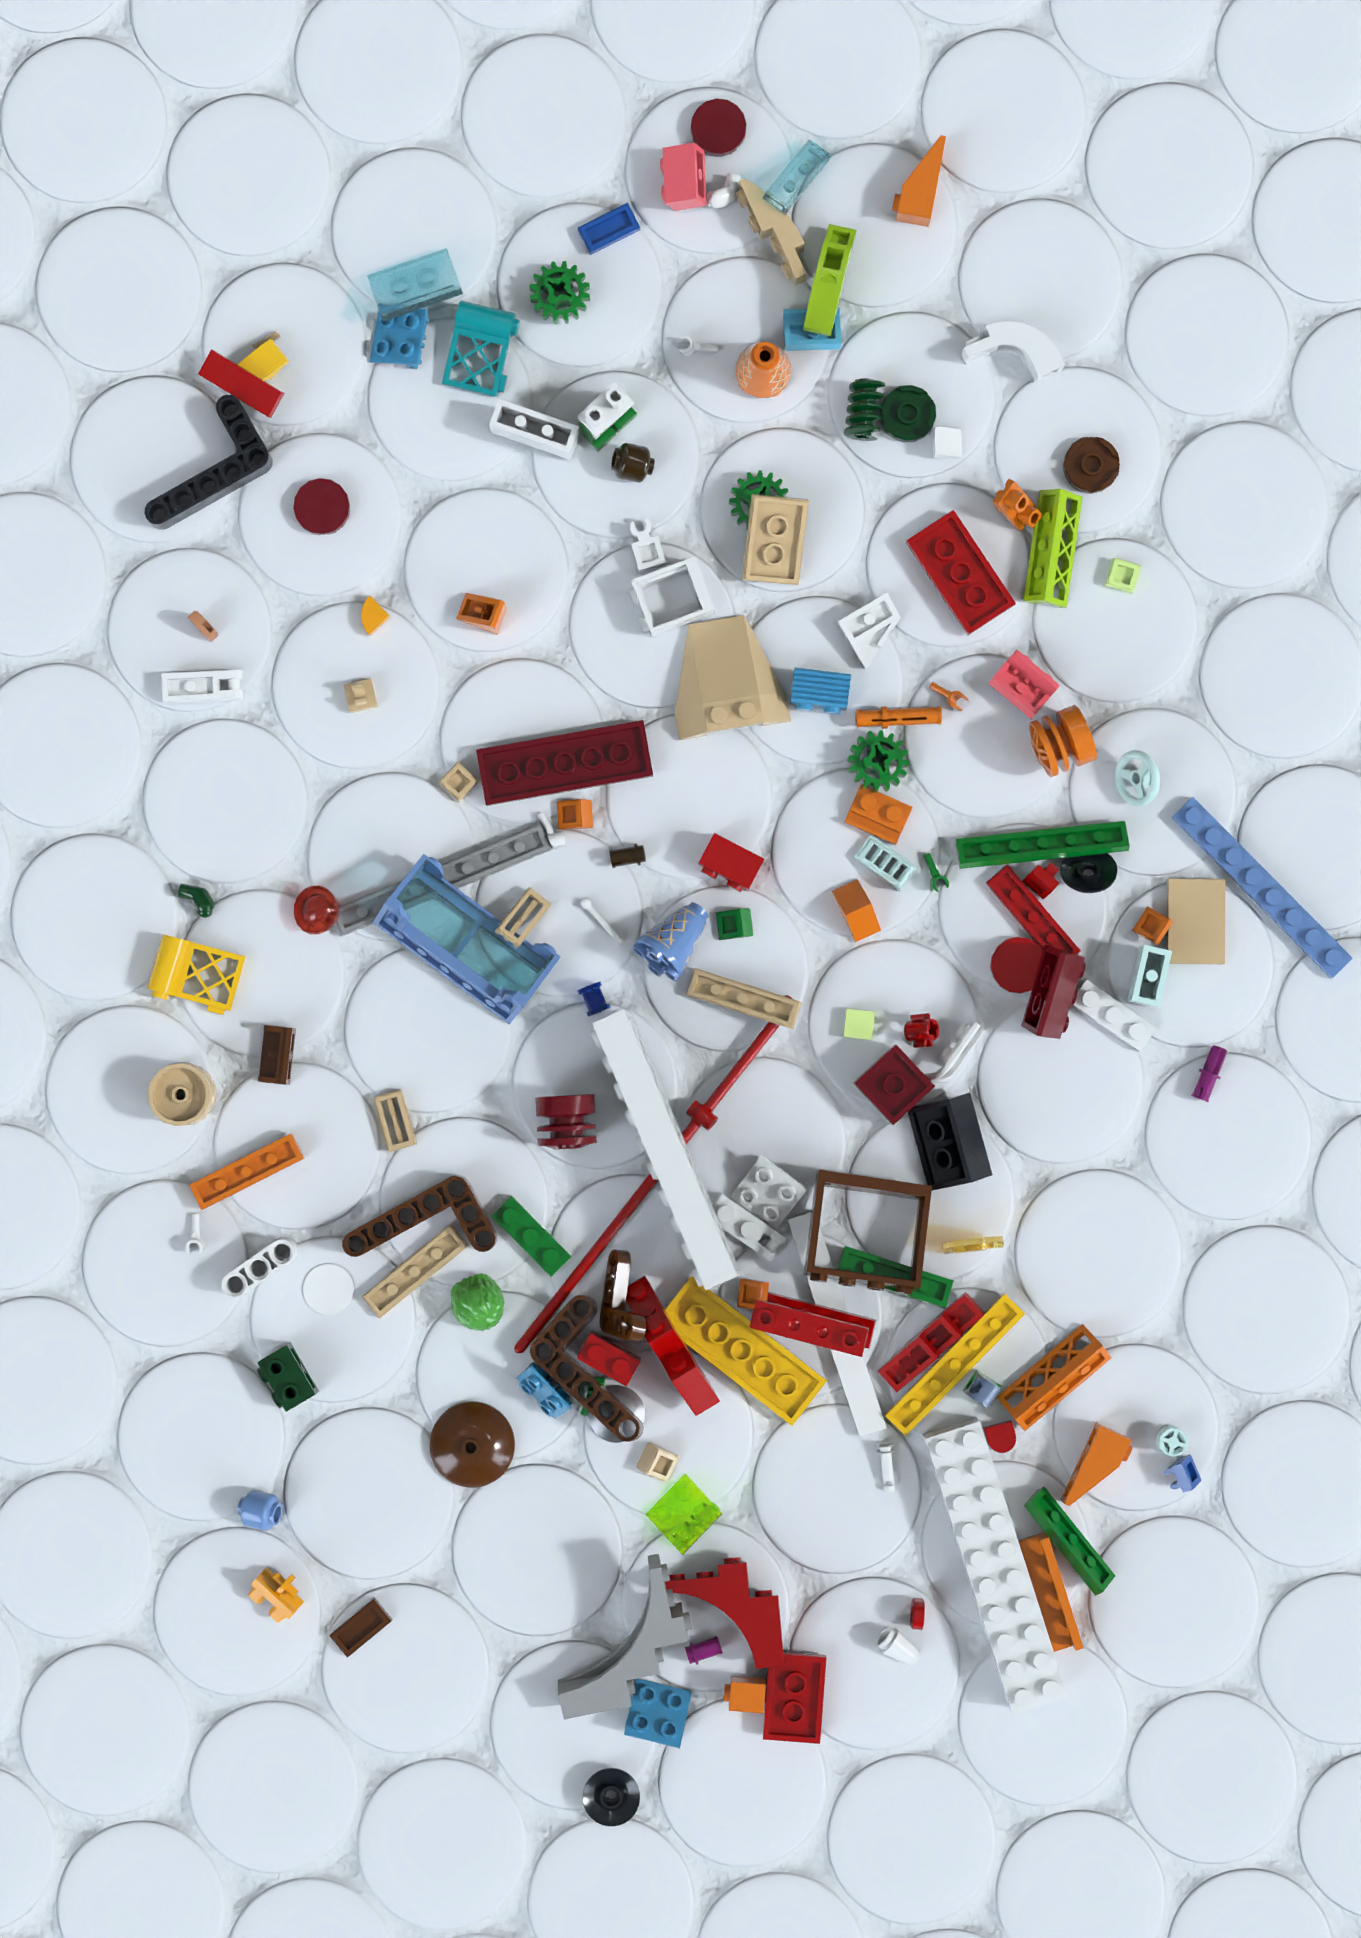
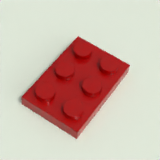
(795, 1699)

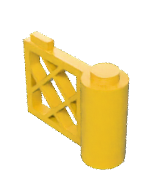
(172, 969)

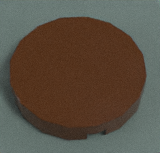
(1091, 465)

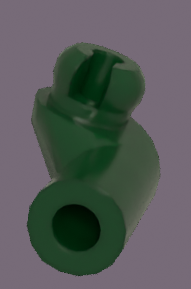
(200, 897)

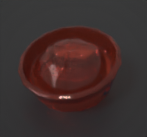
(316, 910)

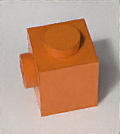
(745, 1694)

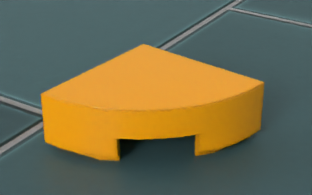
(372, 615)

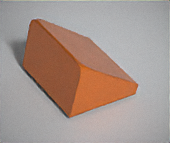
(575, 814)

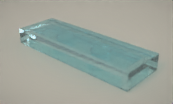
(797, 176)

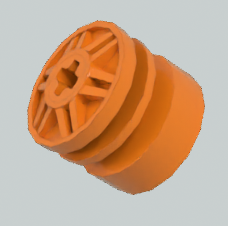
(1067, 739)

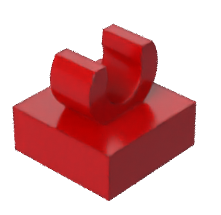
(1042, 880)

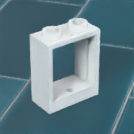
(692, 568)

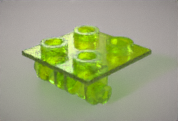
(684, 1514)

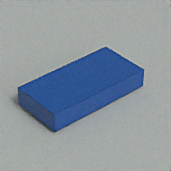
(609, 228)

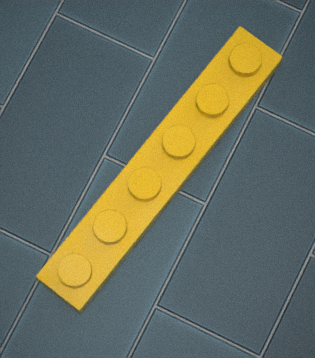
(954, 1364)

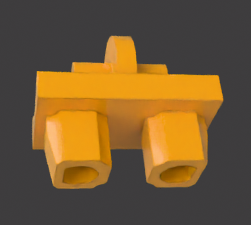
(278, 1592)

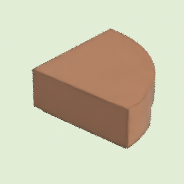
(203, 625)

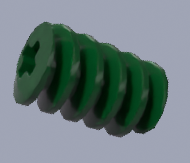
(862, 409)

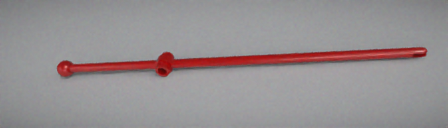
(701, 1117)

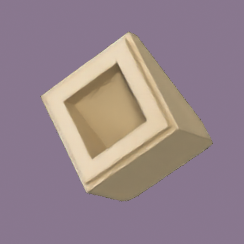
(657, 1462)

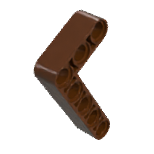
(422, 1213)
(579, 1373)

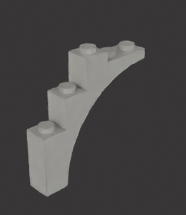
(611, 1681)

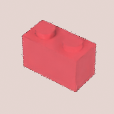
(683, 176)

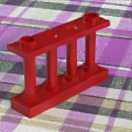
(813, 1324)

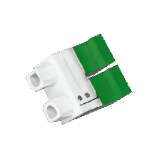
(608, 409)

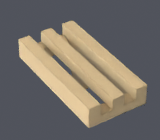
(509, 935)
(401, 1144)

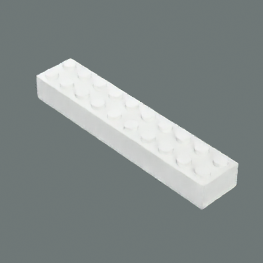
(667, 1150)
(995, 1566)

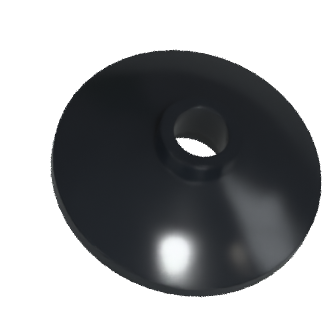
(1099, 867)
(606, 1810)

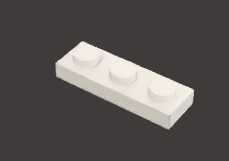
(1113, 1015)

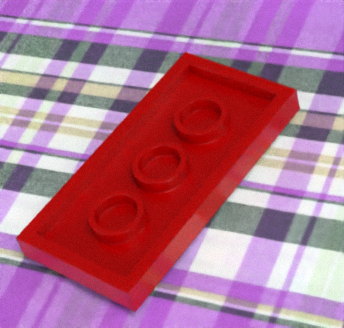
(960, 572)

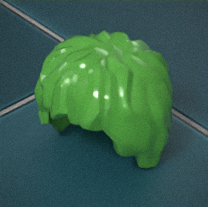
(477, 1302)

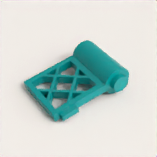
(484, 325)

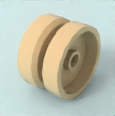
(167, 1085)

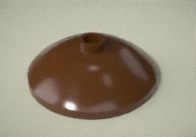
(476, 1424)

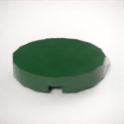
(908, 413)

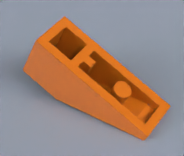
(918, 192)
(1099, 1459)

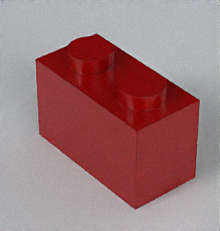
(730, 862)
(608, 1358)

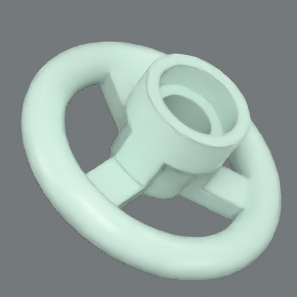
(1144, 777)

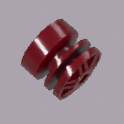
(566, 1120)

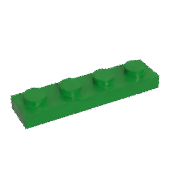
(933, 1290)
(1069, 1541)

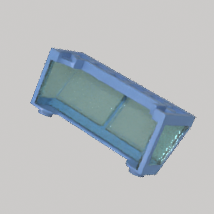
(461, 941)

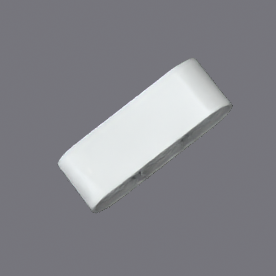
(250, 1277)

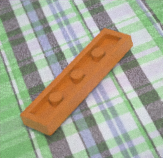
(246, 1171)

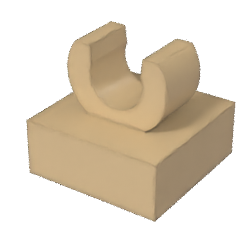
(360, 695)

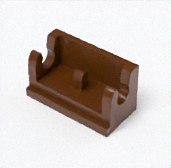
(277, 1055)

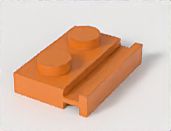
(878, 815)

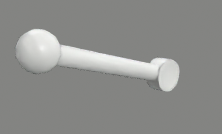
(586, 904)

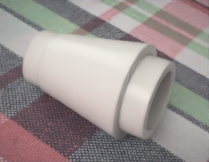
(897, 1646)

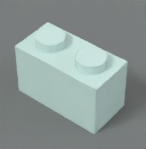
(1149, 976)

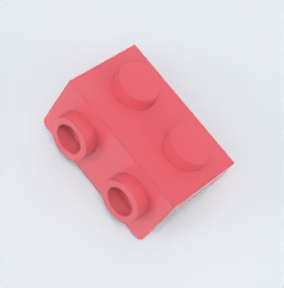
(1024, 684)

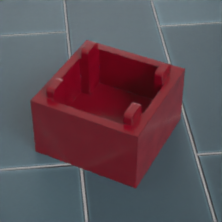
(893, 1084)

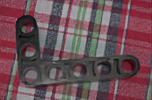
(216, 473)

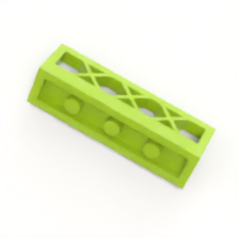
(1049, 545)

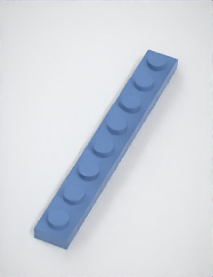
(1262, 887)

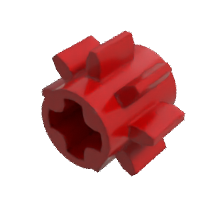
(921, 1030)

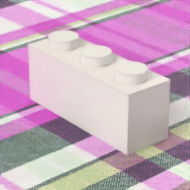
(534, 429)

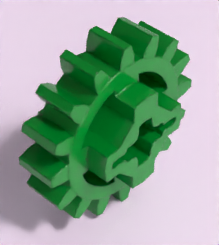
(549, 285)
(744, 494)
(866, 765)

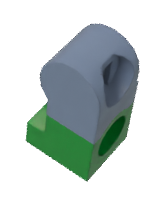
(982, 1388)

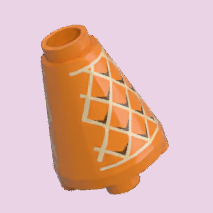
(764, 377)

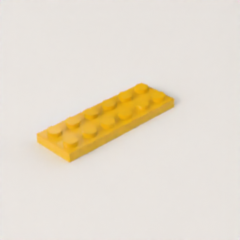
(743, 1353)

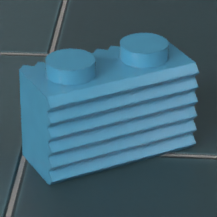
(820, 690)

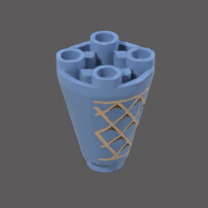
(672, 941)

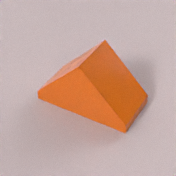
(482, 612)
(857, 910)

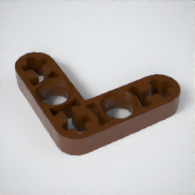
(613, 1315)

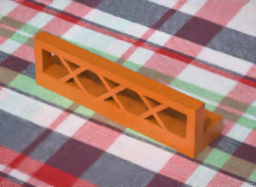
(1061, 1382)
(1050, 1592)

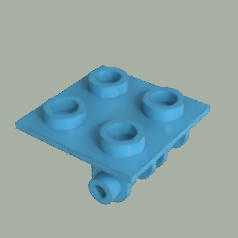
(400, 339)
(551, 1402)
(658, 1713)

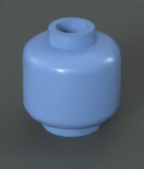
(260, 1510)

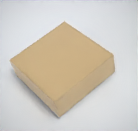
(458, 781)

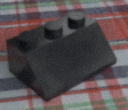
(949, 1142)

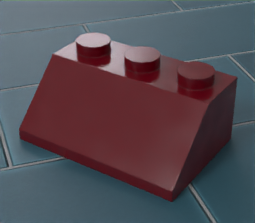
(1053, 992)

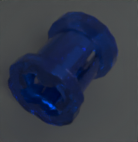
(594, 998)

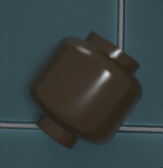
(632, 462)

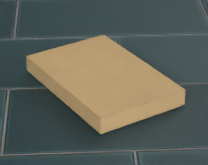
(775, 539)
(1197, 920)

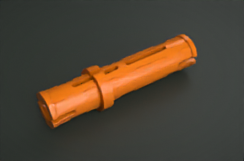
(902, 716)

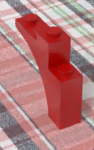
(671, 1348)
(755, 1616)

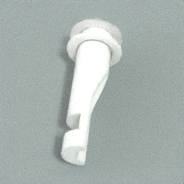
(886, 1464)

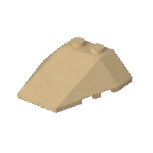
(726, 681)

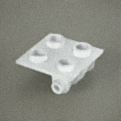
(768, 1192)

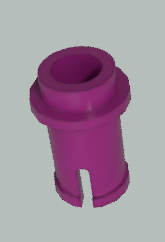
(703, 1650)

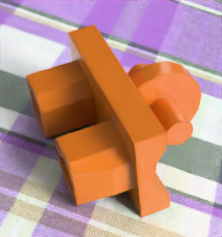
(1016, 506)

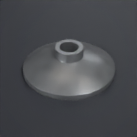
(631, 1401)

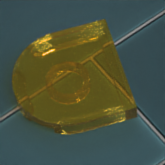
(971, 1245)

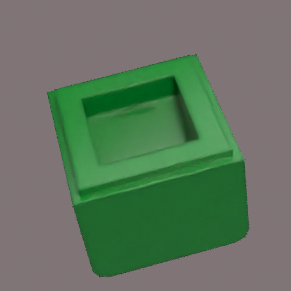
(734, 924)

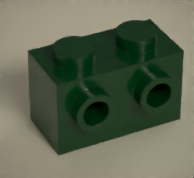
(287, 1377)

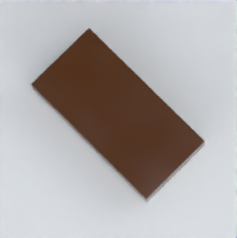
(360, 1627)

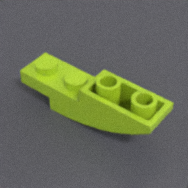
(829, 280)

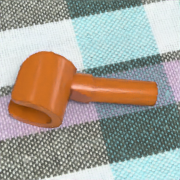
(951, 696)

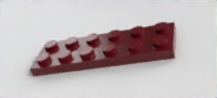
(564, 763)

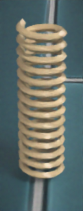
(273, 336)

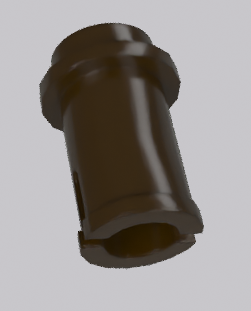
(627, 856)

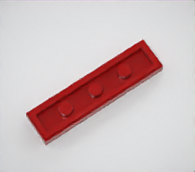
(1029, 911)

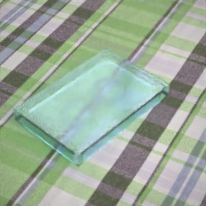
(414, 284)

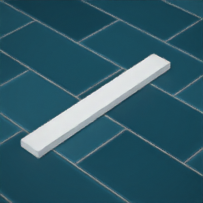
(850, 1368)

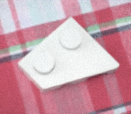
(869, 627)

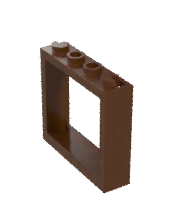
(876, 1186)

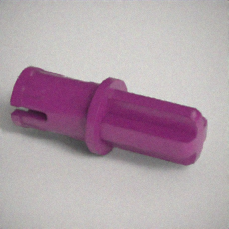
(1210, 1073)

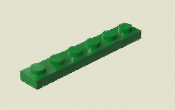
(1042, 844)

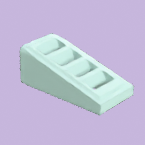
(900, 860)

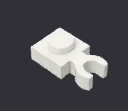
(647, 550)

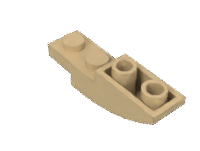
(771, 222)

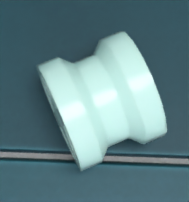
(1177, 1442)

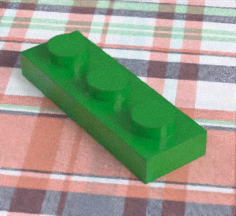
(531, 1236)

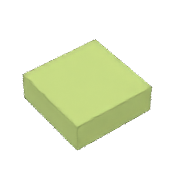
(1122, 575)
(859, 1024)

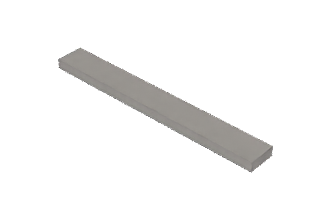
(458, 872)

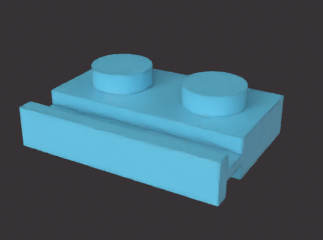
(797, 339)

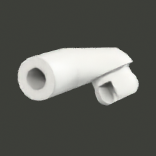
(725, 195)

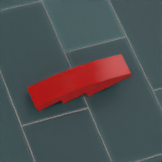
(931, 1342)

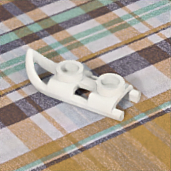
(954, 1057)

